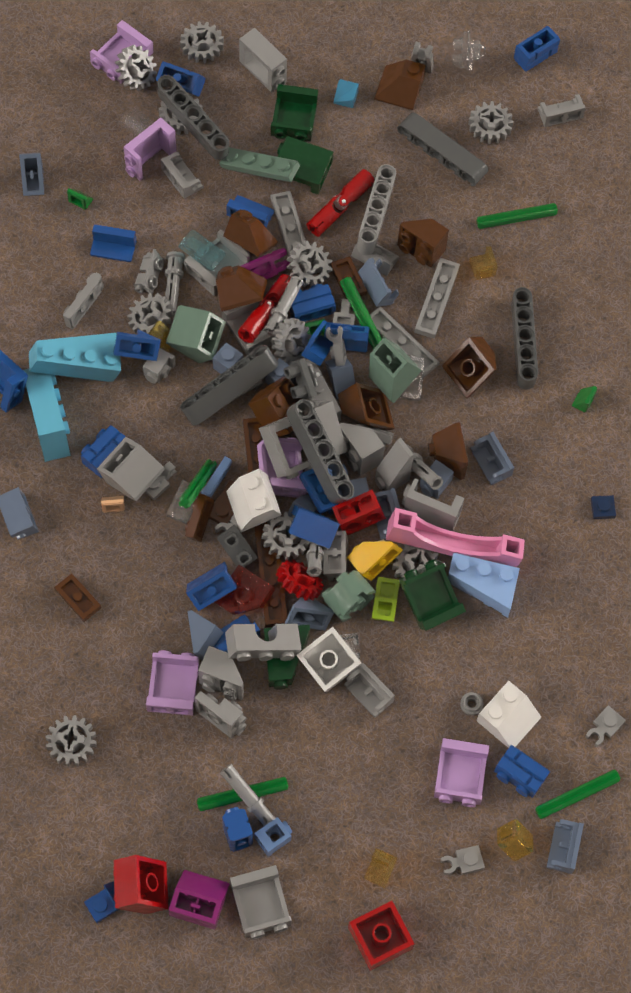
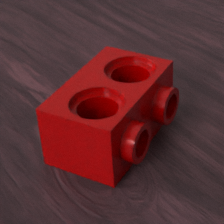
(359, 512)

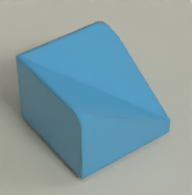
(346, 93)

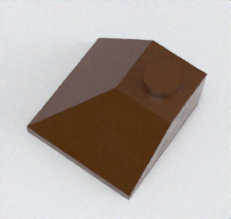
(401, 83)
(249, 233)
(239, 287)
(471, 365)
(366, 406)
(449, 449)

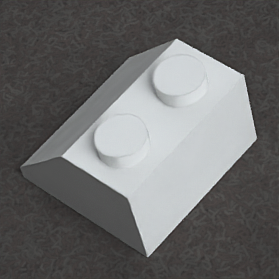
(253, 500)
(329, 659)
(509, 715)

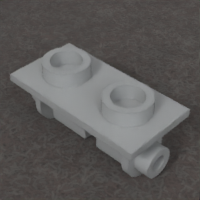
(151, 265)

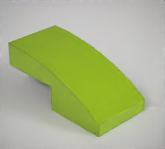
(385, 599)

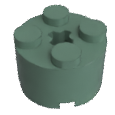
(348, 594)

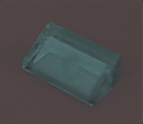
(202, 250)

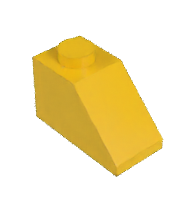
(373, 557)

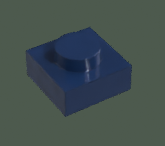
(603, 507)

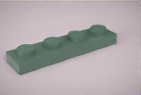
(260, 164)

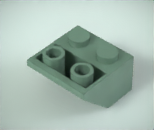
(196, 333)
(391, 369)

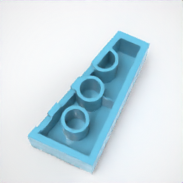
(77, 357)
(48, 415)

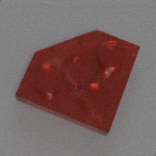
(250, 594)

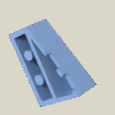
(485, 580)

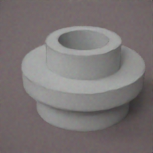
(471, 697)

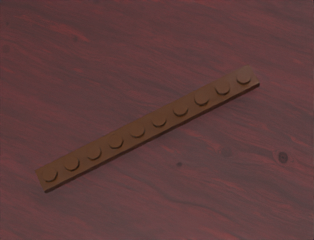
(275, 608)

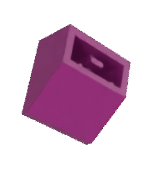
(198, 899)

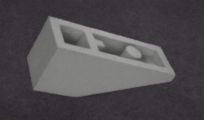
(395, 467)

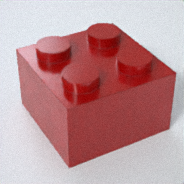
(140, 884)
(381, 935)

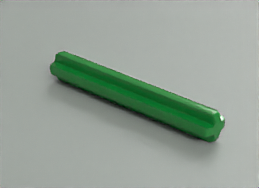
(517, 215)
(360, 310)
(197, 483)
(577, 794)
(230, 796)

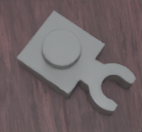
(607, 723)
(466, 859)

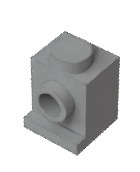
(157, 369)

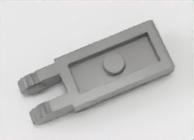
(423, 56)
(83, 301)

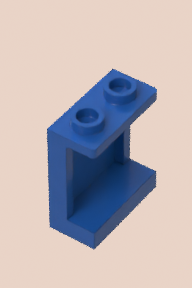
(12, 383)

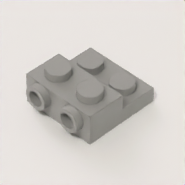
(225, 716)

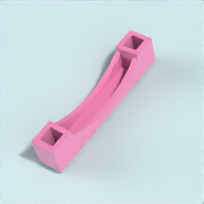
(411, 530)

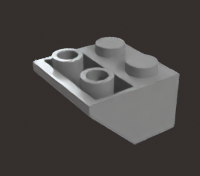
(363, 448)
(130, 469)
(220, 674)

